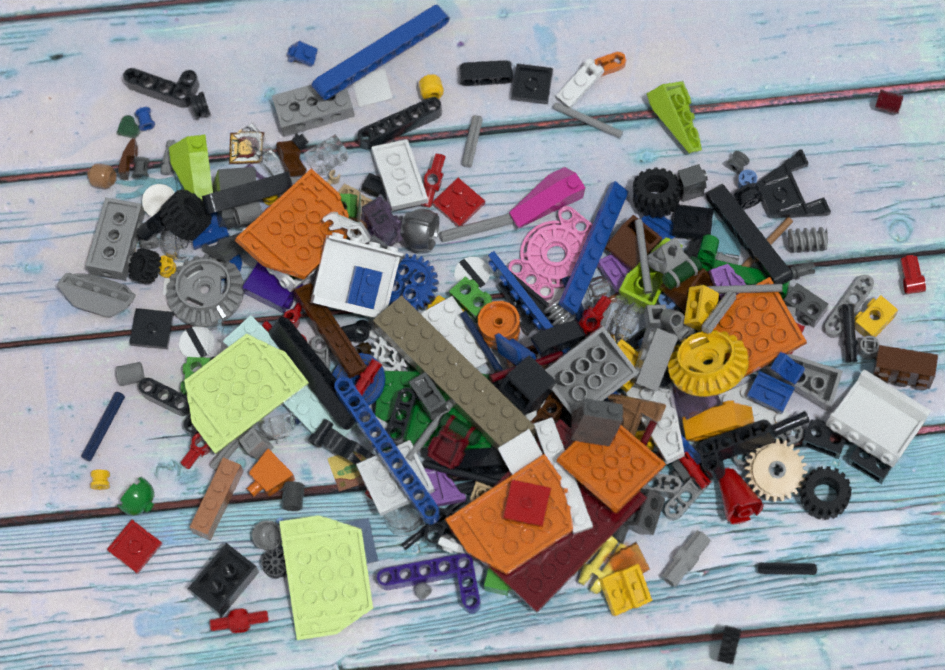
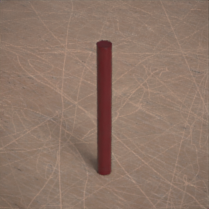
(541, 361)

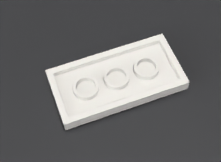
(399, 174)
(447, 320)

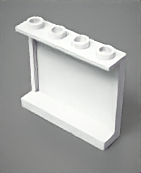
(337, 268)
(878, 418)

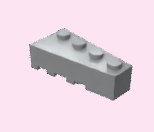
(816, 383)

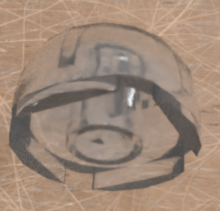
(174, 247)
(277, 427)

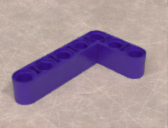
(436, 575)

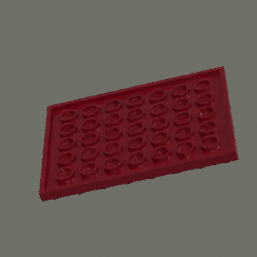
(551, 569)

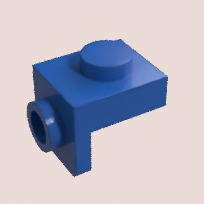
(302, 53)
(787, 368)

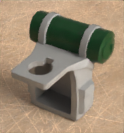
(674, 264)

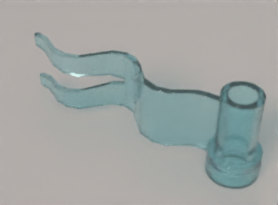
(172, 182)

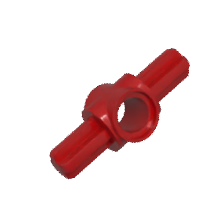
(435, 171)
(595, 312)
(195, 452)
(239, 621)

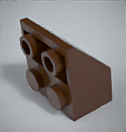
(625, 244)
(680, 294)

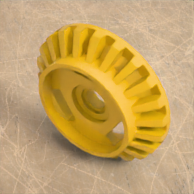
(710, 378)

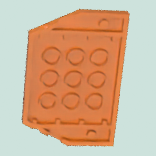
(292, 229)
(510, 543)

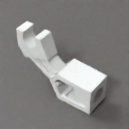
(341, 221)

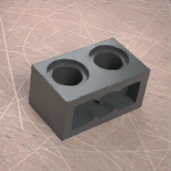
(808, 302)
(428, 396)
(646, 517)

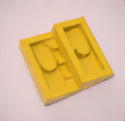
(625, 589)

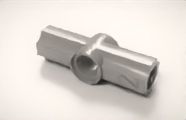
(686, 558)

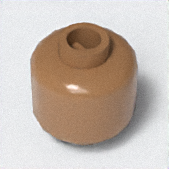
(102, 176)

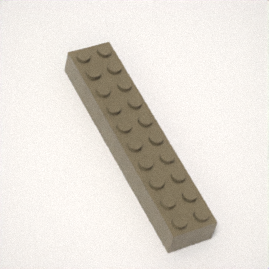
(451, 373)

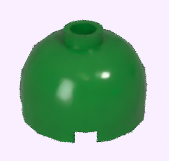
(138, 498)

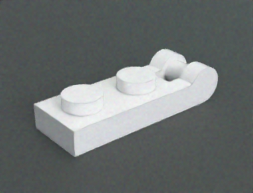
(580, 83)

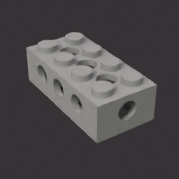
(305, 109)
(107, 230)

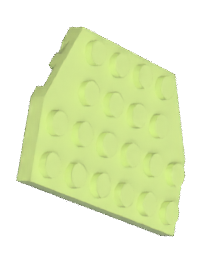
(240, 389)
(325, 574)

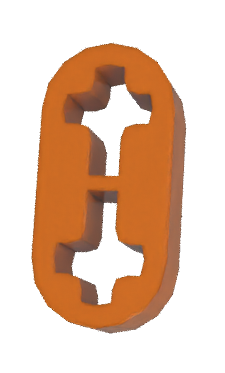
(609, 63)

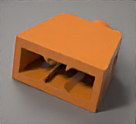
(269, 475)

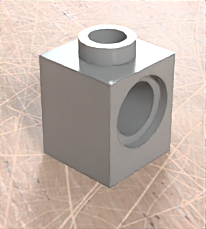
(255, 443)

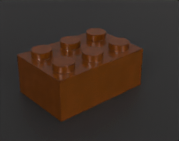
(905, 367)

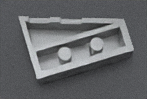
(653, 357)

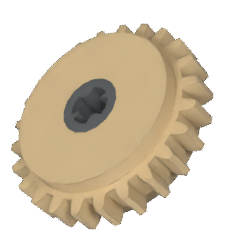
(783, 482)

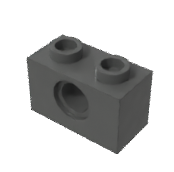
(692, 182)

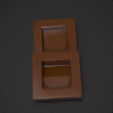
(128, 155)
(290, 158)

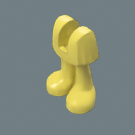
(593, 568)

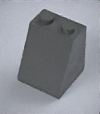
(227, 179)
(596, 421)

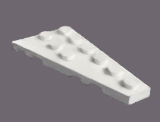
(667, 431)

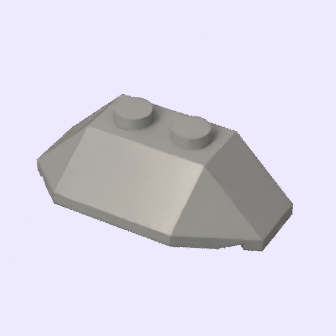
(96, 293)

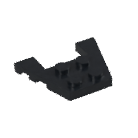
(783, 194)

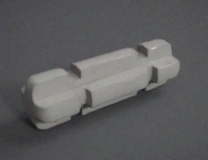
(166, 167)

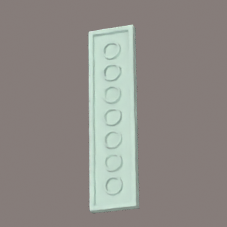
(304, 403)

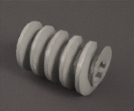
(811, 239)
(557, 313)

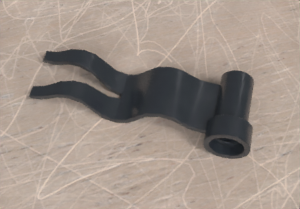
(337, 443)

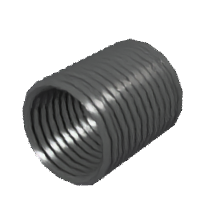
(293, 496)

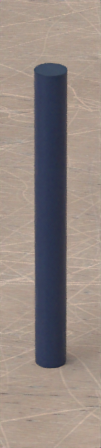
(481, 342)

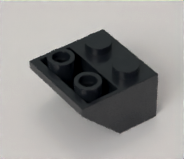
(527, 385)

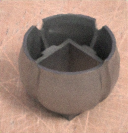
(420, 229)

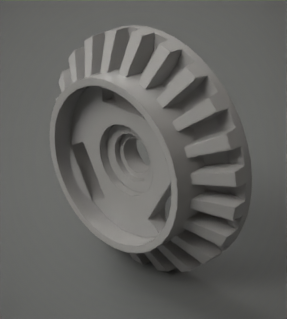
(215, 304)

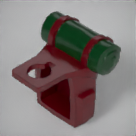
(452, 440)

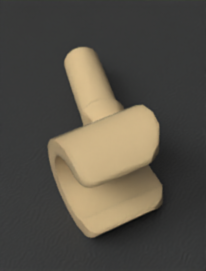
(333, 180)

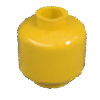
(431, 86)

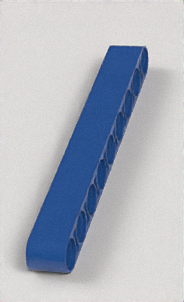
(380, 52)
(390, 458)

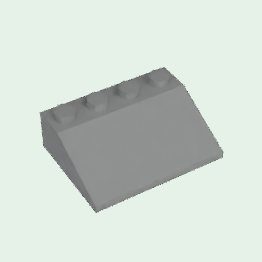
(590, 369)

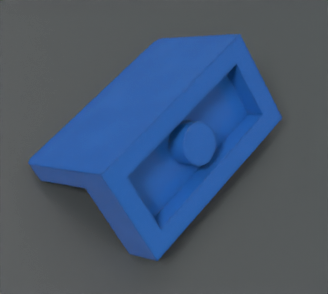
(512, 349)

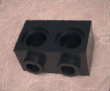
(823, 444)
(868, 465)

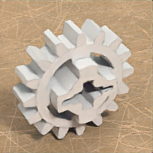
(384, 358)

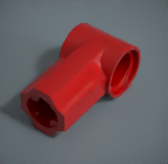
(913, 280)

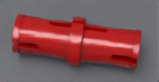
(368, 376)
(694, 470)

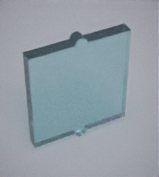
(727, 242)

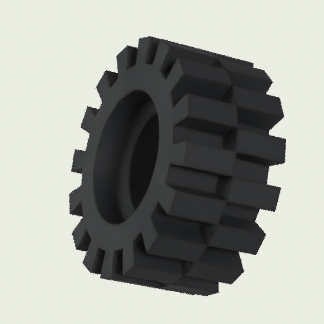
(145, 266)
(729, 645)

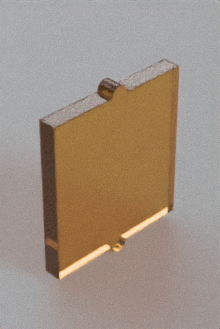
(628, 556)

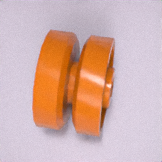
(498, 318)

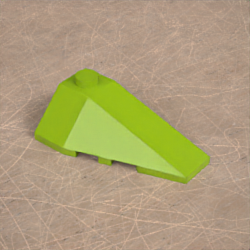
(671, 105)
(191, 164)
(633, 286)

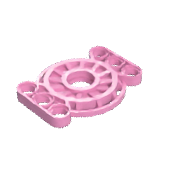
(555, 234)

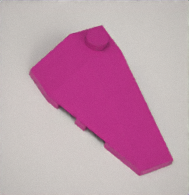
(550, 195)

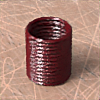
(889, 102)

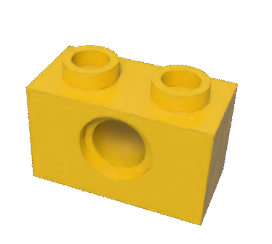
(699, 306)
(882, 309)

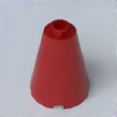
(738, 498)

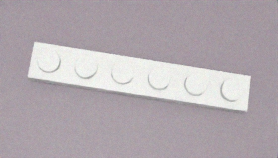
(553, 449)

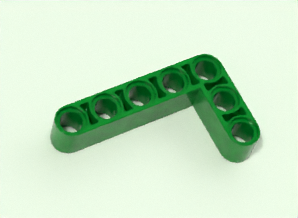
(751, 276)

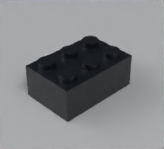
(223, 580)

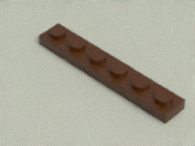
(331, 332)

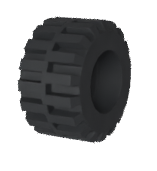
(656, 203)
(185, 215)
(825, 477)

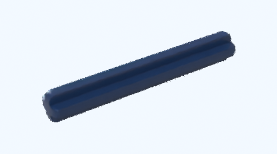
(103, 426)

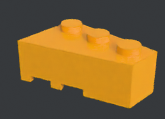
(717, 421)

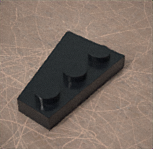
(525, 320)

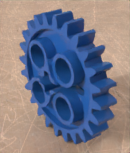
(423, 290)

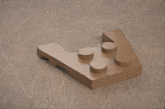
(634, 409)

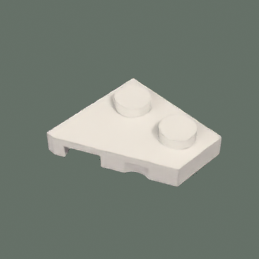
(451, 544)

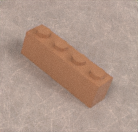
(216, 499)

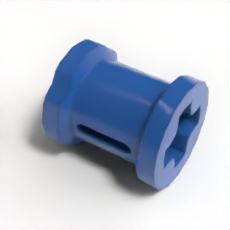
(145, 119)

